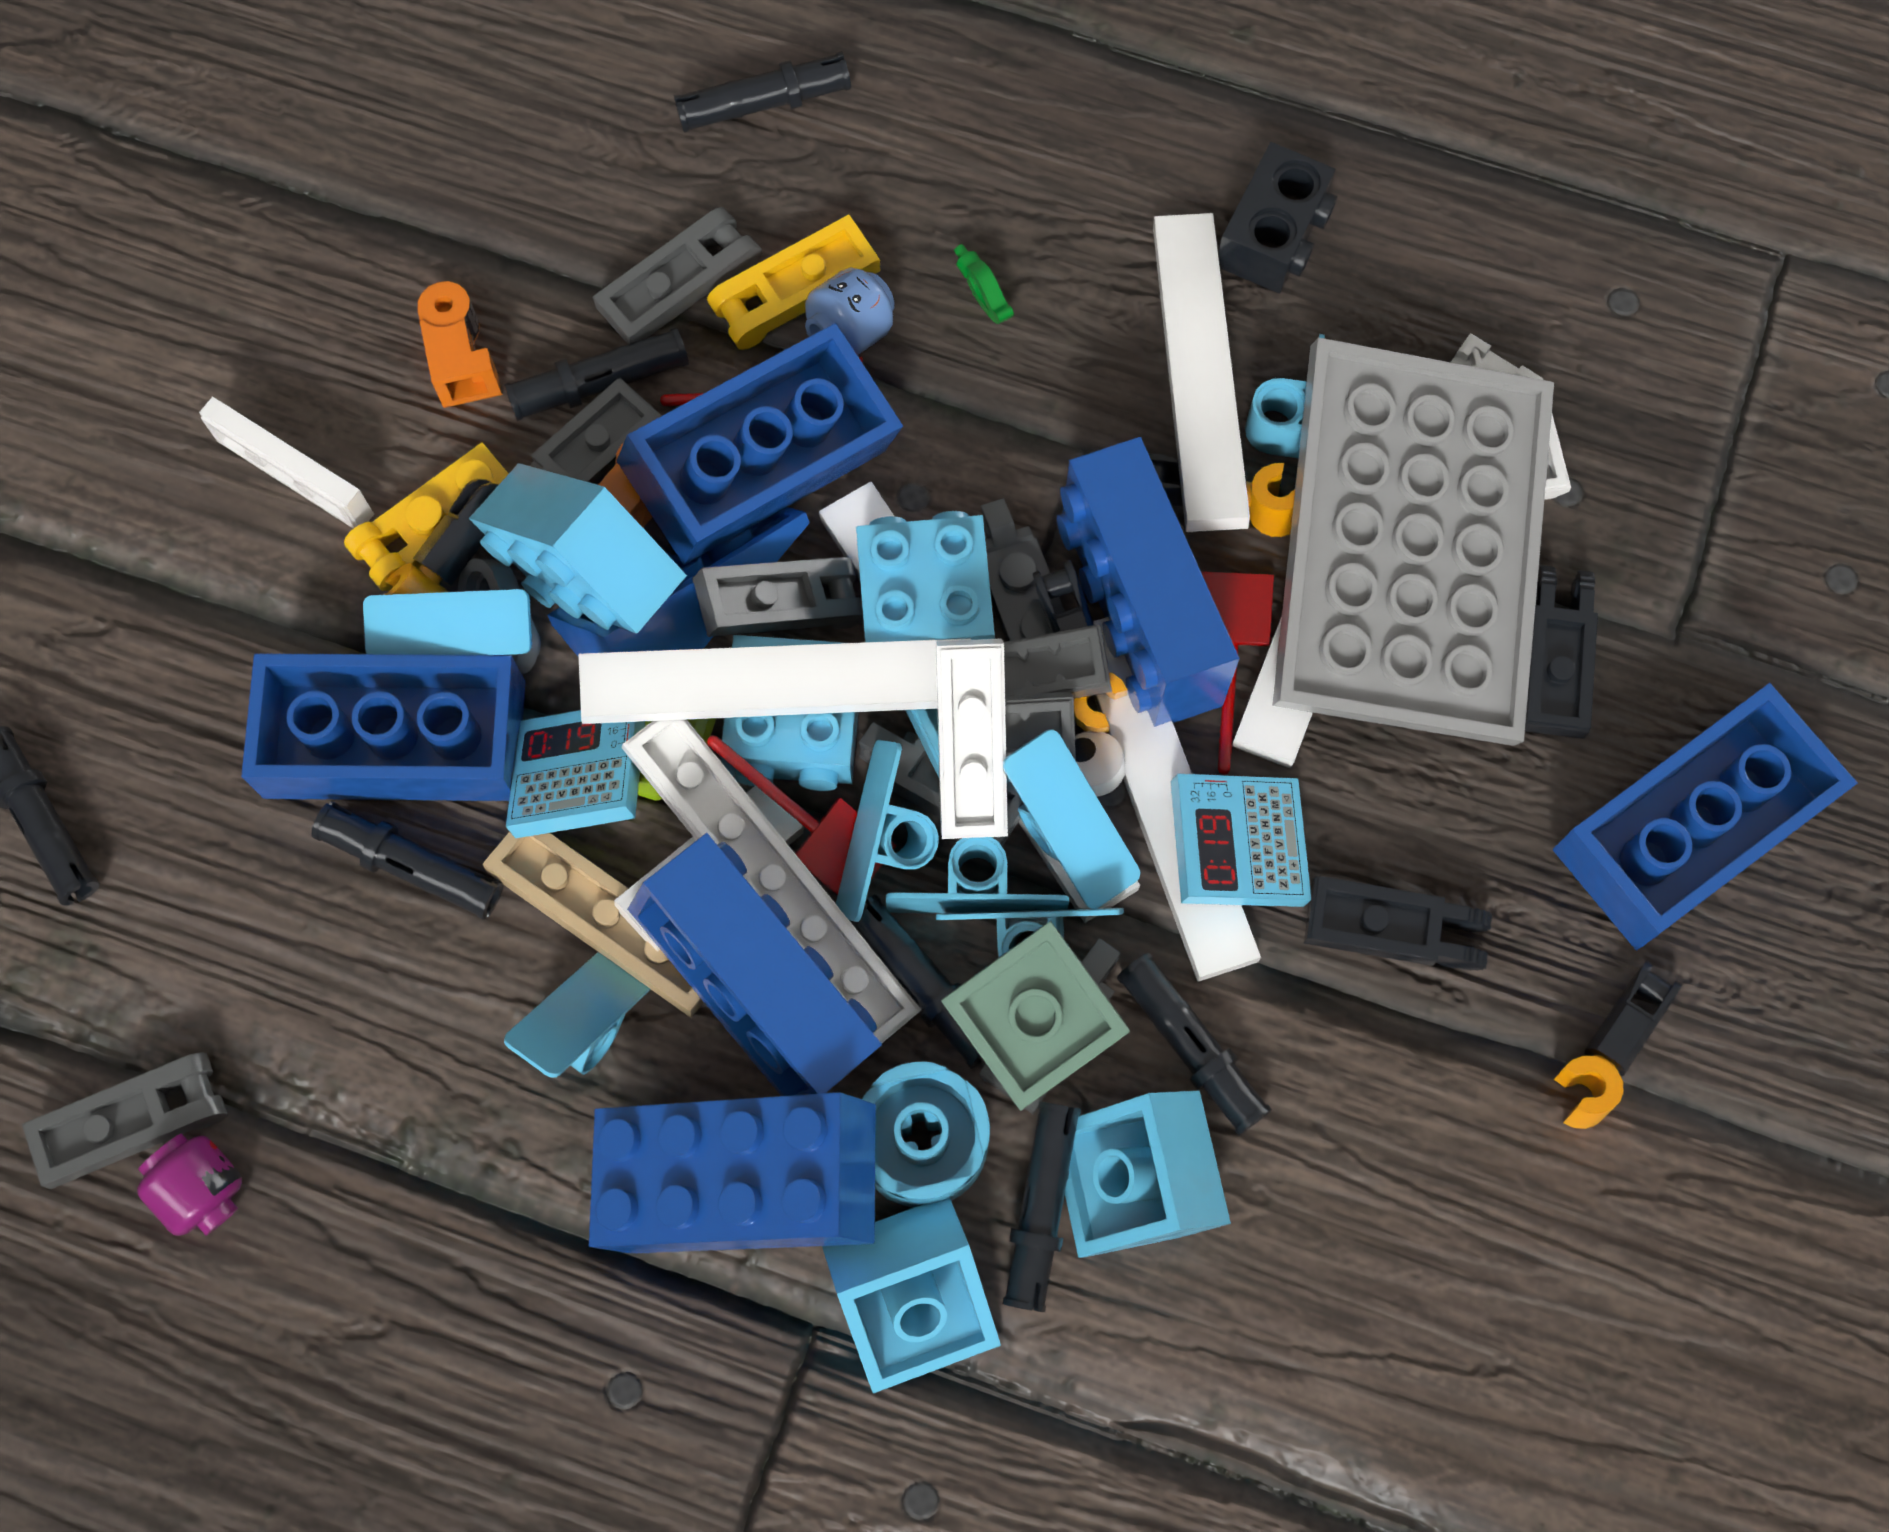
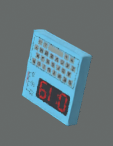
(571, 775)
(1240, 840)

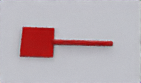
(1246, 613)
(828, 844)

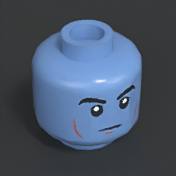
(856, 302)

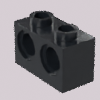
(1273, 217)

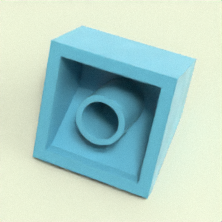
(1143, 1174)
(912, 1296)

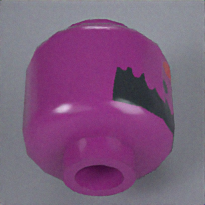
(189, 1185)

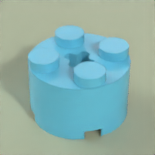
(945, 1104)

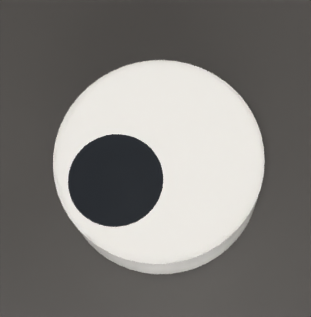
(1100, 761)

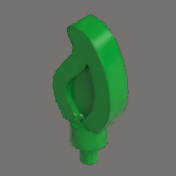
(983, 285)

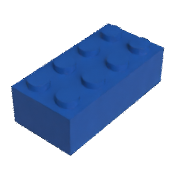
(758, 443)
(1146, 584)
(383, 726)
(1703, 816)
(753, 970)
(734, 1174)

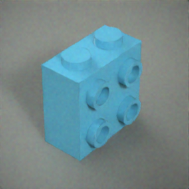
(925, 578)
(793, 747)

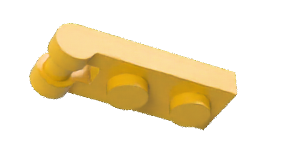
(788, 279)
(418, 515)

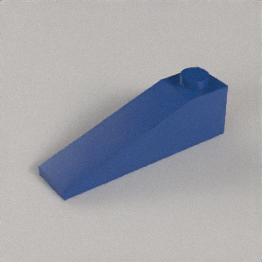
(679, 619)

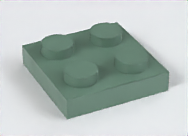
(1035, 1015)

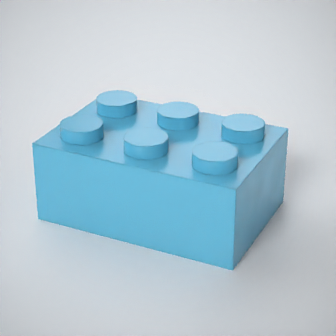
(576, 548)

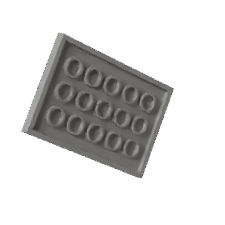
(1414, 543)

